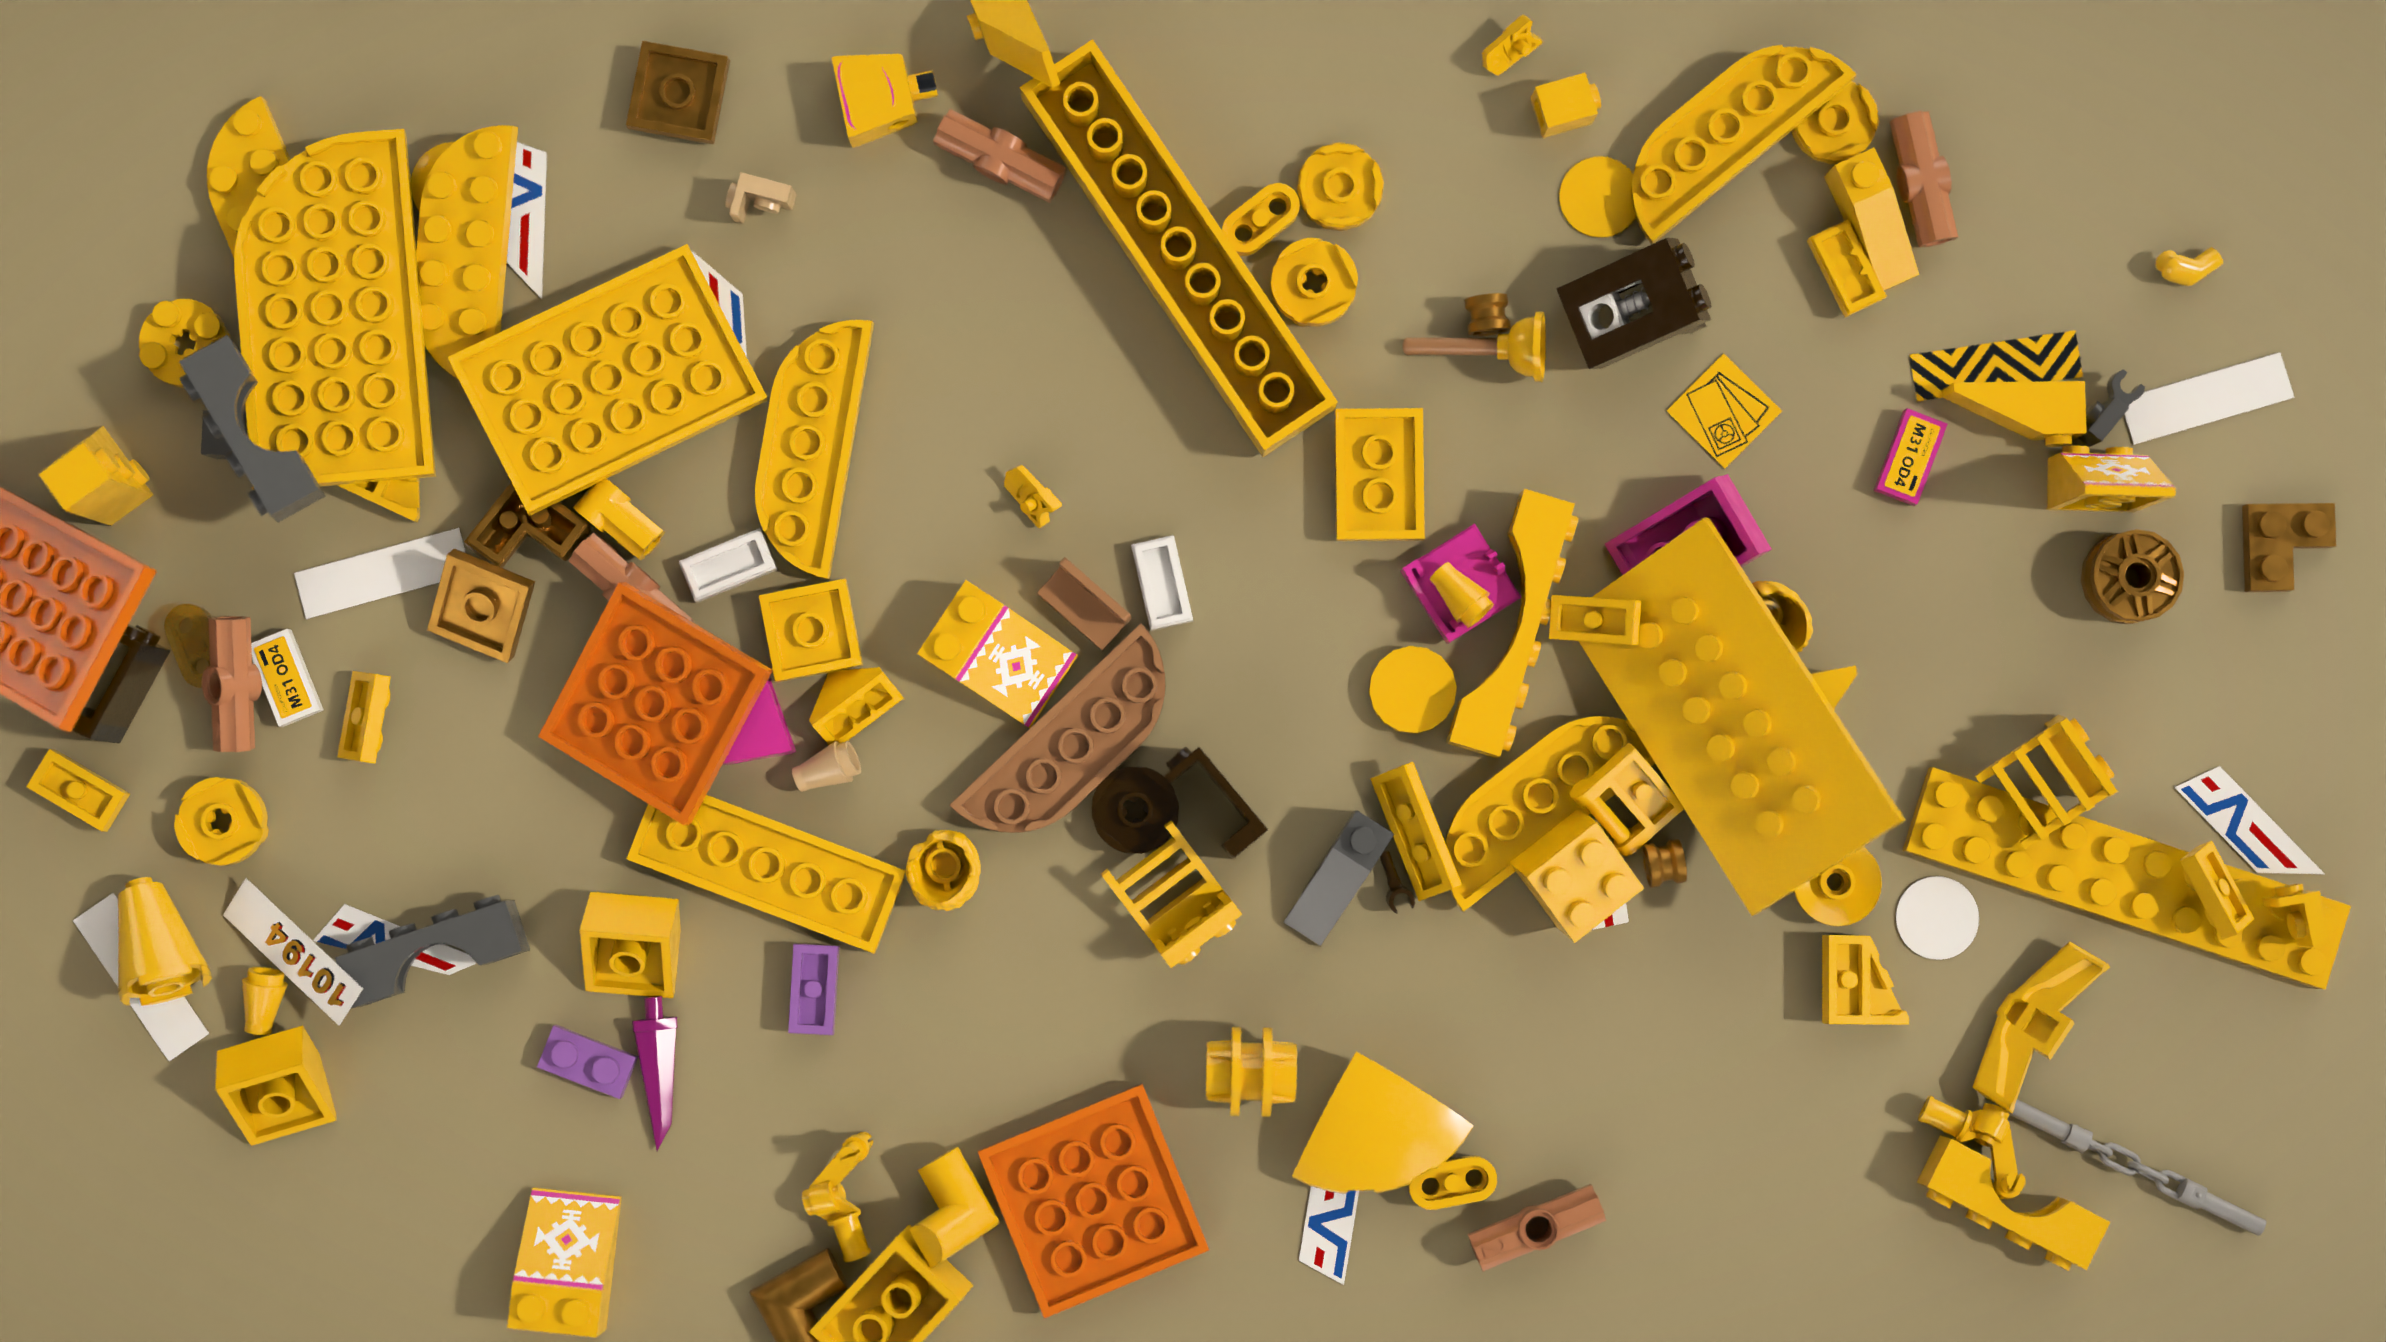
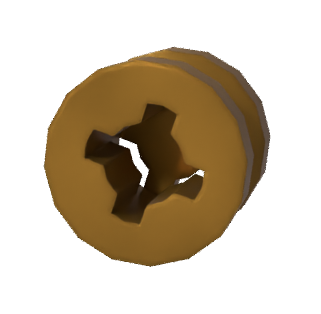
(1487, 314)
(1664, 863)

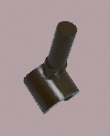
(1394, 882)

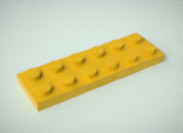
(773, 869)

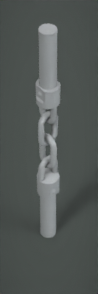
(2187, 1191)

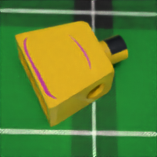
(879, 94)

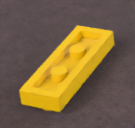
(1416, 831)

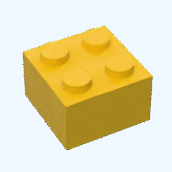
(1577, 875)

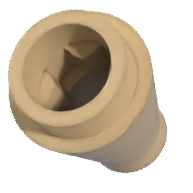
(828, 767)

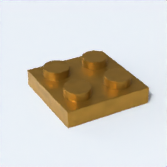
(678, 92)
(480, 605)

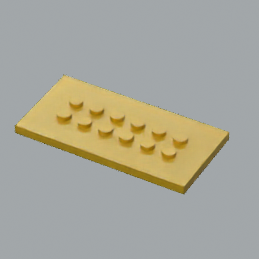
(1738, 722)

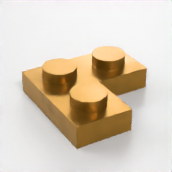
(2274, 532)

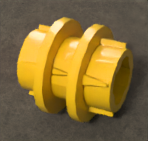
(1251, 1071)

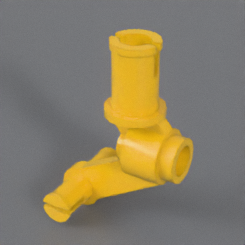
(1987, 1127)
(828, 1197)

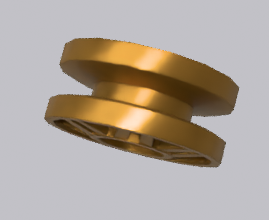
(2158, 572)

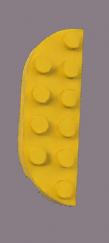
(1729, 129)
(240, 161)
(465, 241)
(811, 443)
(1529, 800)

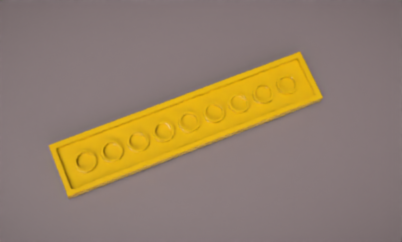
(2108, 876)

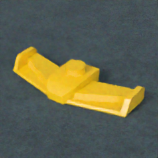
(2033, 1022)

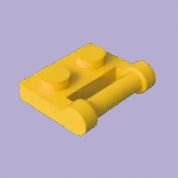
(1638, 790)

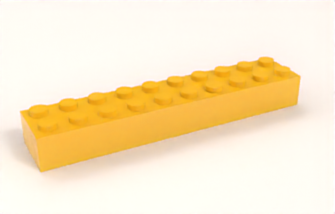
(1179, 249)

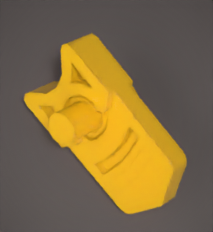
(1510, 46)
(1031, 495)

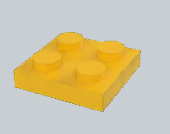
(810, 630)

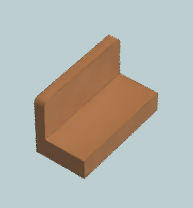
(1084, 604)

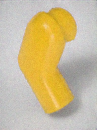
(2187, 270)

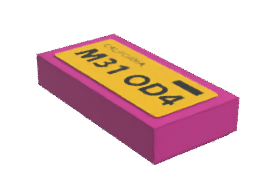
(1910, 457)

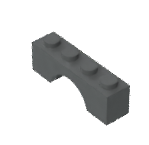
(223, 383)
(485, 934)

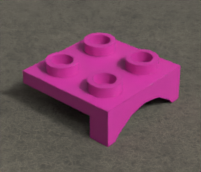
(1473, 558)

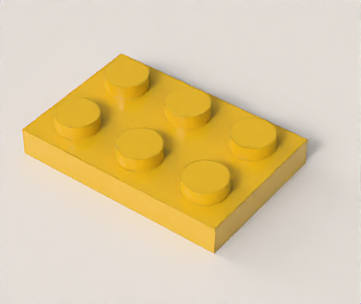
(1379, 474)

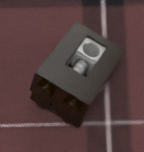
(1669, 286)

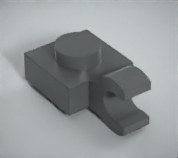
(2103, 417)

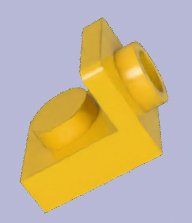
(2307, 915)

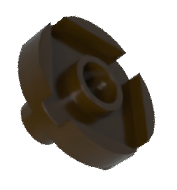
(1131, 785)

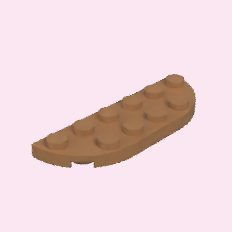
(1072, 743)

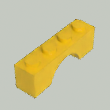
(2061, 1227)

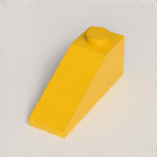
(1013, 37)
(1870, 204)
(2032, 409)

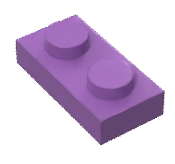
(813, 989)
(587, 1061)

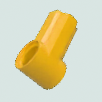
(612, 512)

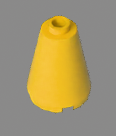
(155, 947)

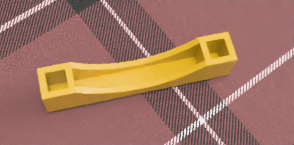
(1537, 539)

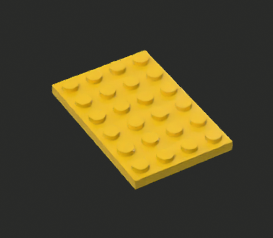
(607, 379)

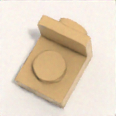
(766, 193)

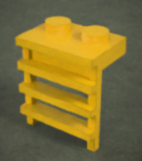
(2083, 773)
(1188, 919)

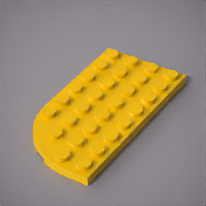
(336, 312)

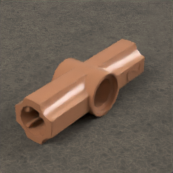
(999, 155)
(1923, 179)
(607, 568)
(231, 683)
(1564, 1217)

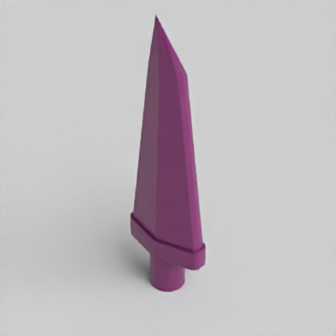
(656, 1053)

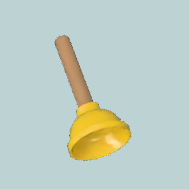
(1522, 346)

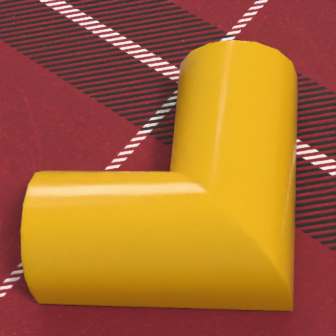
(962, 1206)

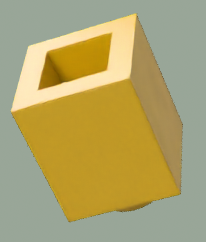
(1565, 104)

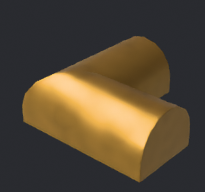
(508, 525)
(788, 1298)

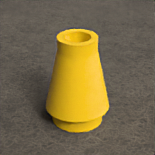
(1462, 596)
(262, 997)

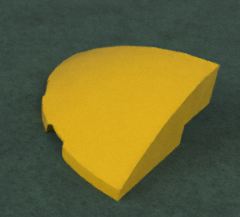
(1378, 1133)

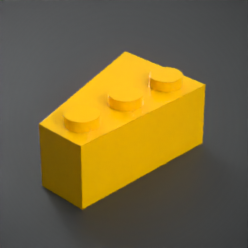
(97, 480)

